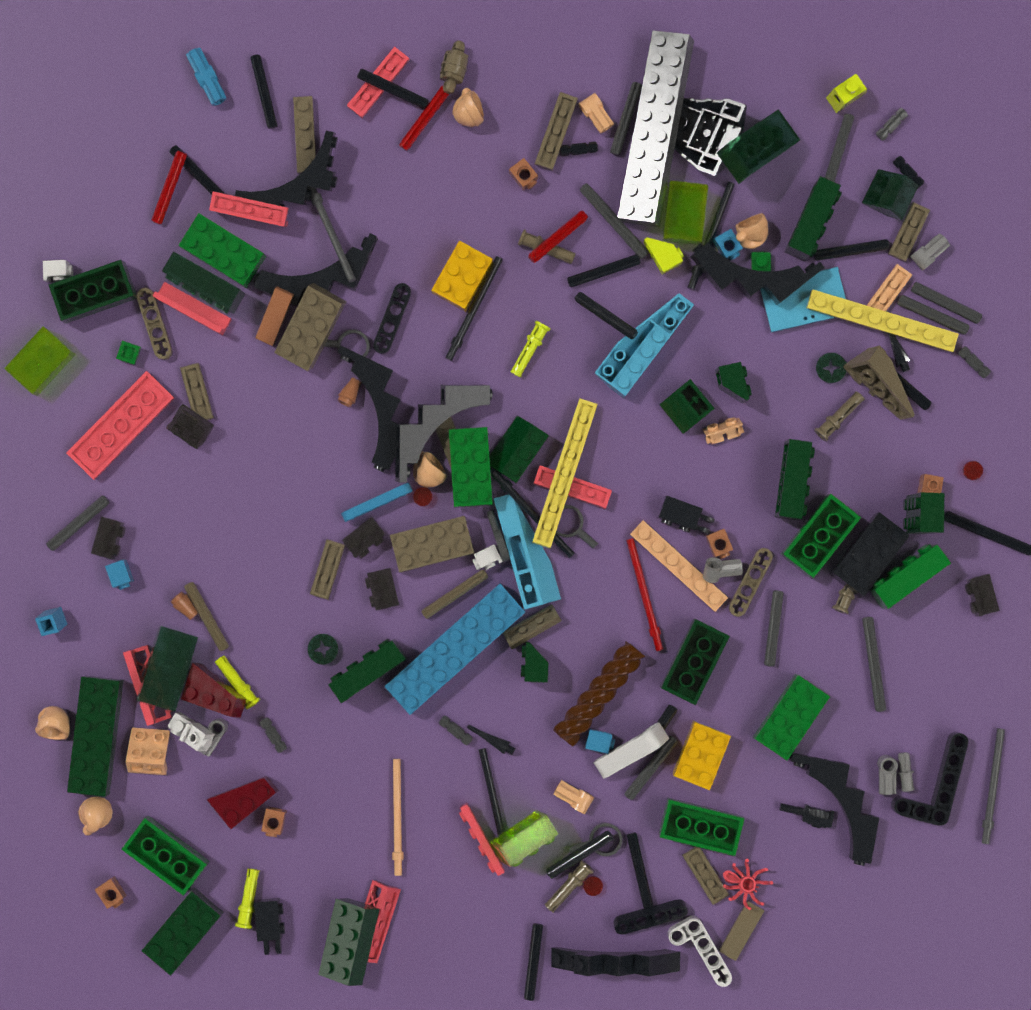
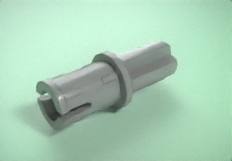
(905, 772)

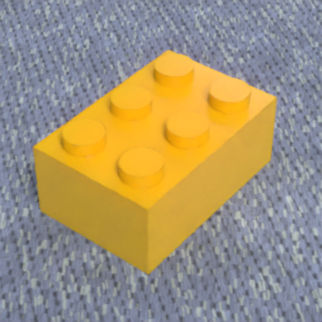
(462, 276)
(701, 755)

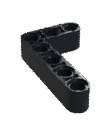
(940, 787)

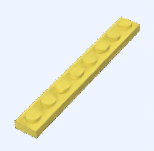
(882, 321)
(564, 473)

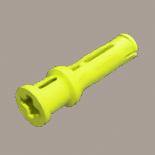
(534, 340)
(236, 681)
(246, 908)

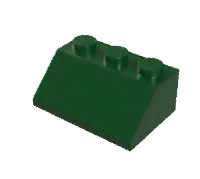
(517, 449)

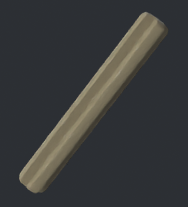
(454, 594)
(206, 616)

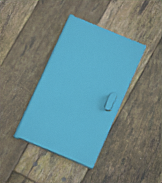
(793, 310)

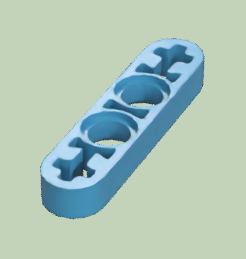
(376, 502)

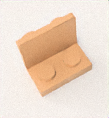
(147, 751)

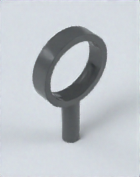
(336, 344)
(581, 533)
(498, 536)
(574, 847)

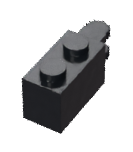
(683, 514)
(269, 923)

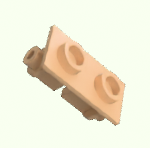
(731, 427)

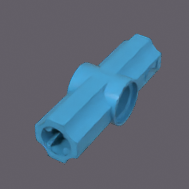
(206, 76)

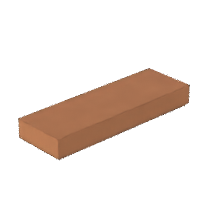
(274, 316)

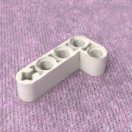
(632, 750)
(705, 952)

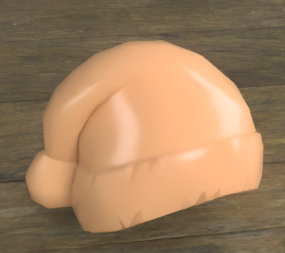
(468, 109)
(752, 231)
(428, 471)
(53, 723)
(94, 814)

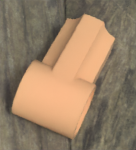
(593, 108)
(576, 798)

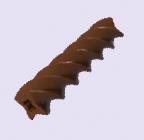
(601, 691)

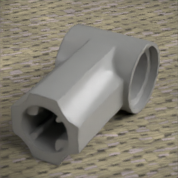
(926, 254)
(716, 569)
(218, 735)
(887, 777)

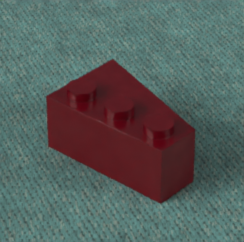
(211, 692)
(242, 801)

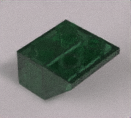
(890, 193)

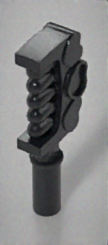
(815, 817)

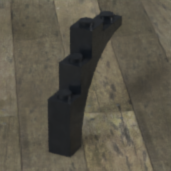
(297, 190)
(616, 963)

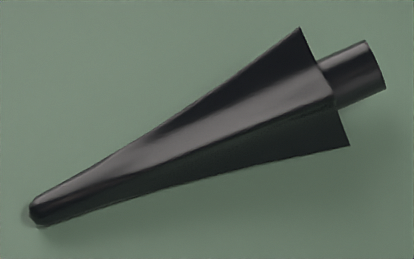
(900, 356)
(500, 744)

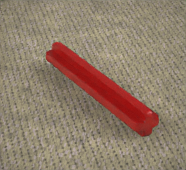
(423, 119)
(169, 187)
(558, 236)

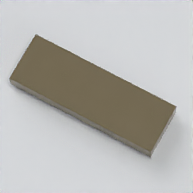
(909, 232)
(196, 390)
(327, 569)
(532, 626)
(705, 874)
(741, 931)

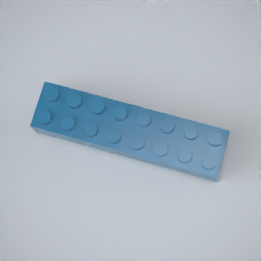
(455, 649)

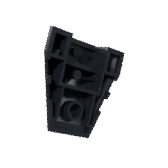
(706, 128)

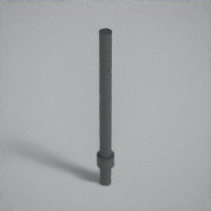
(317, 200)
(988, 823)

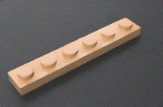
(678, 565)

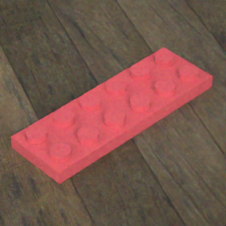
(120, 425)

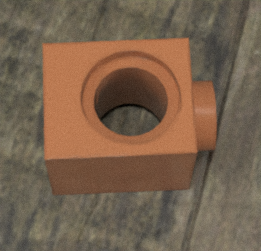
(523, 166)
(930, 483)
(711, 539)
(277, 813)
(102, 892)

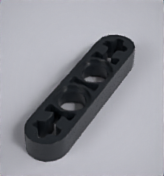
(394, 319)
(649, 913)

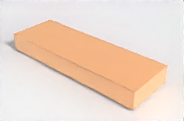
(890, 288)

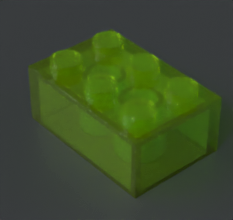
(685, 212)
(40, 361)
(524, 838)

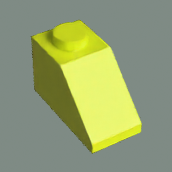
(664, 254)

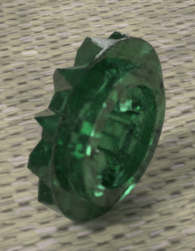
(837, 361)
(315, 643)

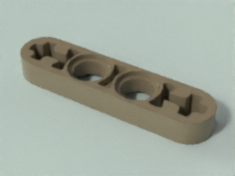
(156, 323)
(753, 583)

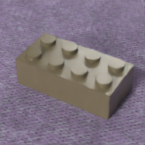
(310, 327)
(432, 544)

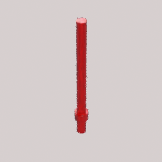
(654, 631)

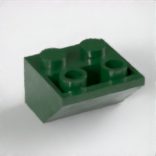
(732, 381)
(686, 406)
(535, 665)

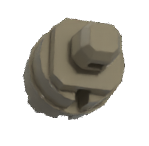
(454, 67)

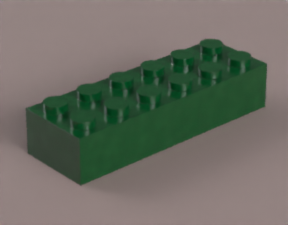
(95, 736)

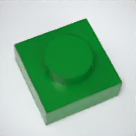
(761, 261)
(128, 352)

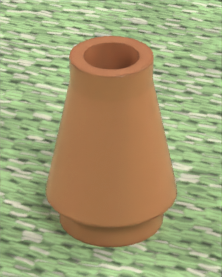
(349, 393)
(184, 605)

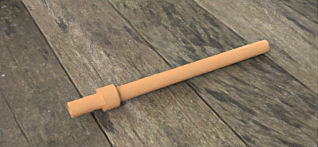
(398, 854)

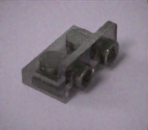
(190, 427)
(108, 537)
(364, 537)
(382, 589)
(982, 595)

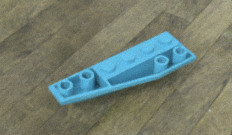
(633, 356)
(529, 560)

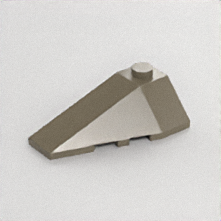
(878, 374)

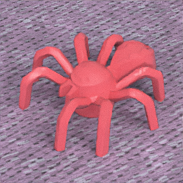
(745, 884)

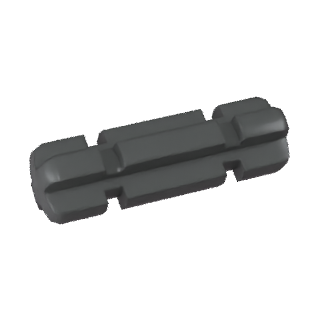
(891, 124)
(974, 362)
(455, 730)
(273, 735)

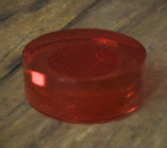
(972, 470)
(422, 496)
(593, 885)

